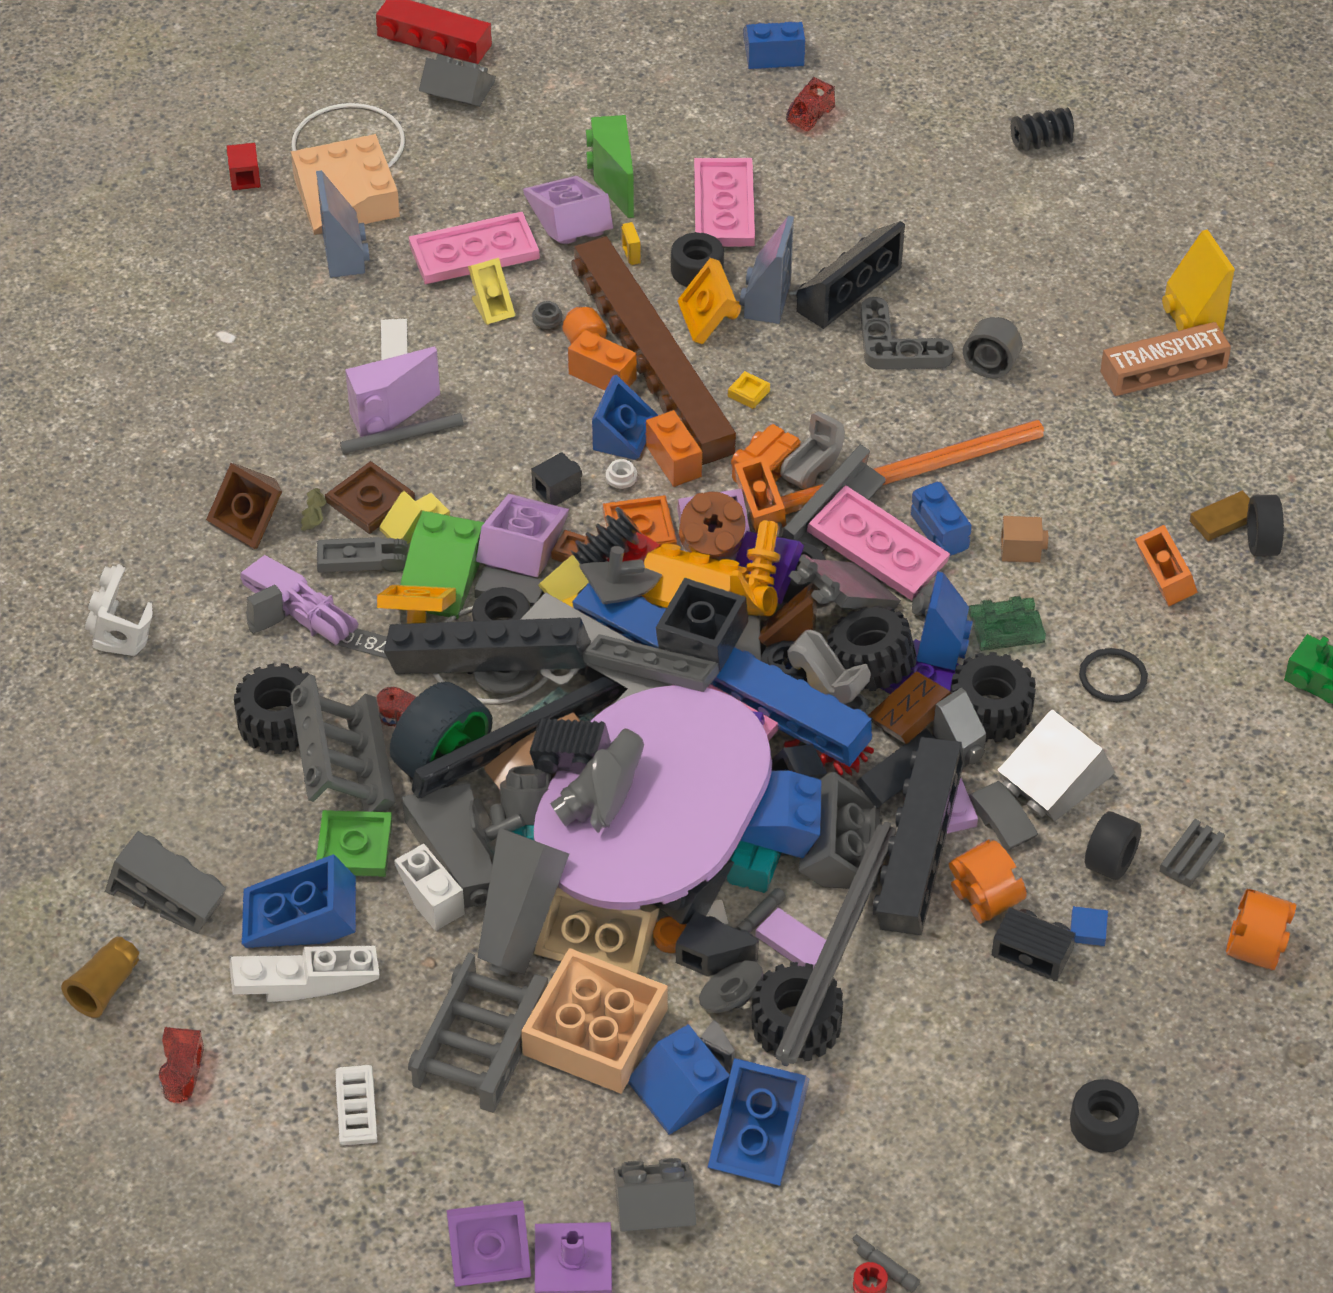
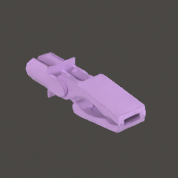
(299, 600)

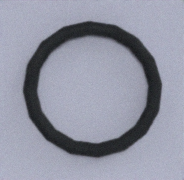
(1112, 698)

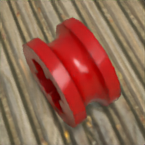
(867, 1270)

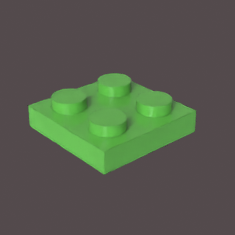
(357, 840)

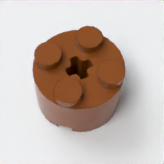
(712, 509)

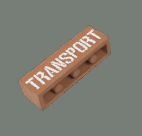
(1165, 358)

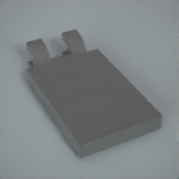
(843, 584)

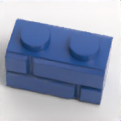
(941, 518)

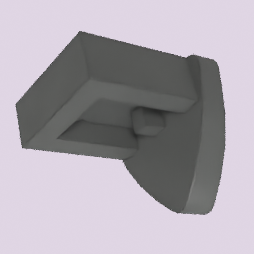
(264, 609)

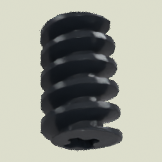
(1042, 127)
(615, 534)

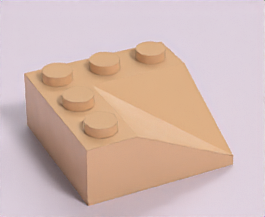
(356, 170)
(595, 1020)

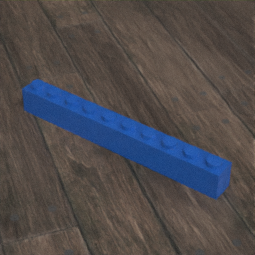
(764, 687)

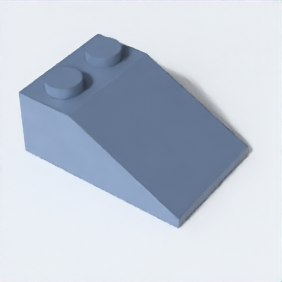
(341, 231)
(770, 277)

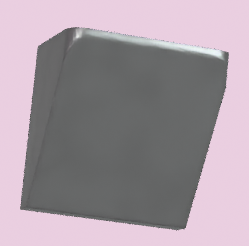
(719, 1045)

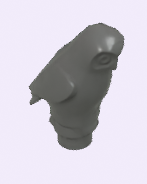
(602, 783)

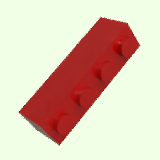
(434, 30)

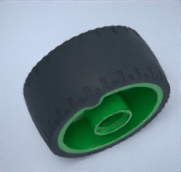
(437, 724)

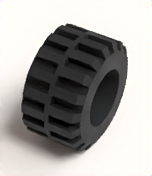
(876, 639)
(1000, 678)
(261, 692)
(784, 990)

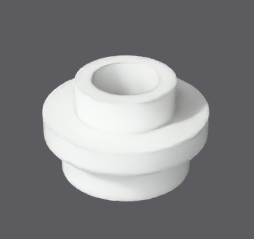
(621, 474)

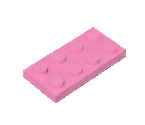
(725, 200)
(451, 250)
(878, 542)

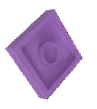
(488, 1243)
(573, 1258)

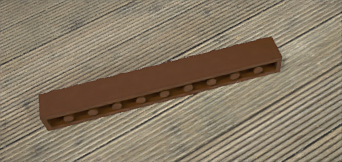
(658, 354)

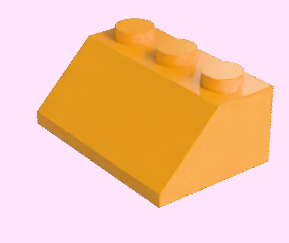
(679, 564)

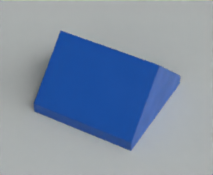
(620, 421)

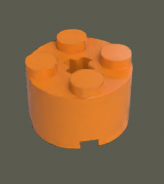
(987, 880)
(1260, 929)

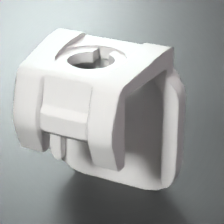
(102, 618)

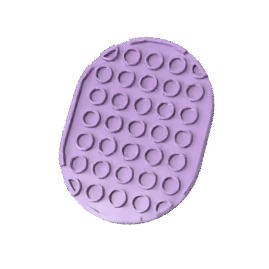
(686, 806)

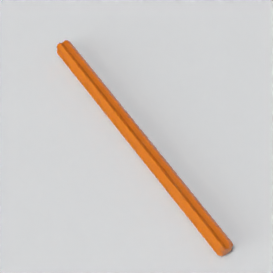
(936, 459)

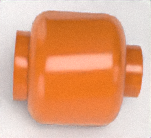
(583, 319)

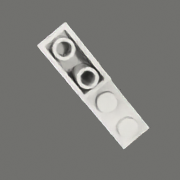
(304, 976)

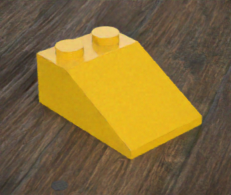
(1200, 285)

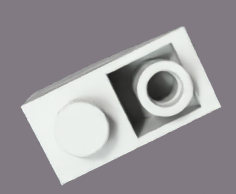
(431, 887)

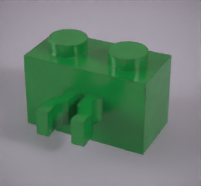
(1312, 667)

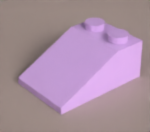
(570, 208)
(391, 390)
(520, 535)

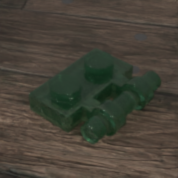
(1007, 623)

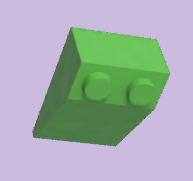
(612, 160)
(443, 556)

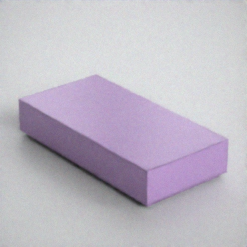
(791, 938)

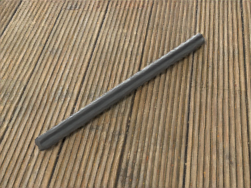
(835, 946)

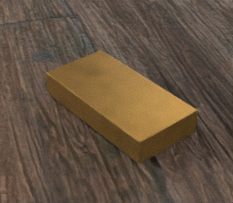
(1221, 516)

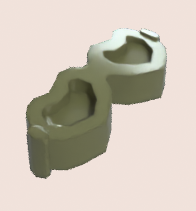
(313, 514)

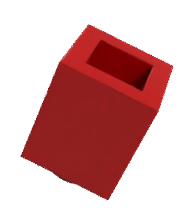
(243, 166)

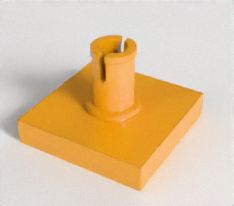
(708, 301)
(416, 600)

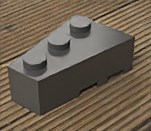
(165, 882)

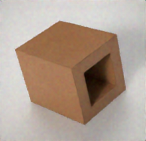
(1023, 539)

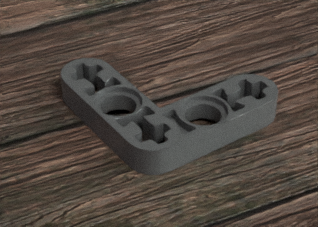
(886, 345)

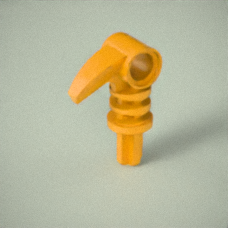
(759, 596)

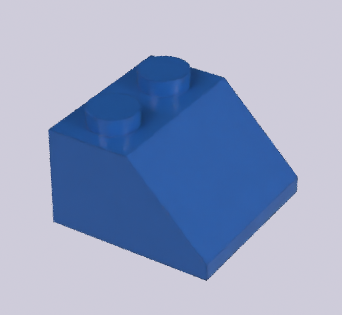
(774, 45)
(945, 626)
(680, 1080)

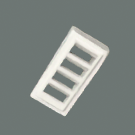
(356, 1082)

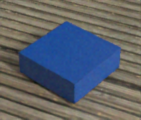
(1089, 925)

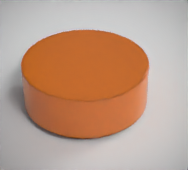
(667, 933)

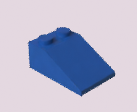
(787, 814)
(301, 906)
(758, 1121)

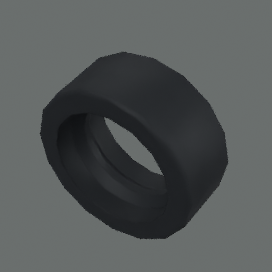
(1265, 525)

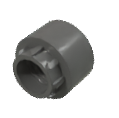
(992, 347)
(524, 791)

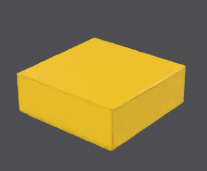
(631, 243)
(748, 390)

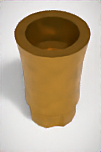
(100, 977)

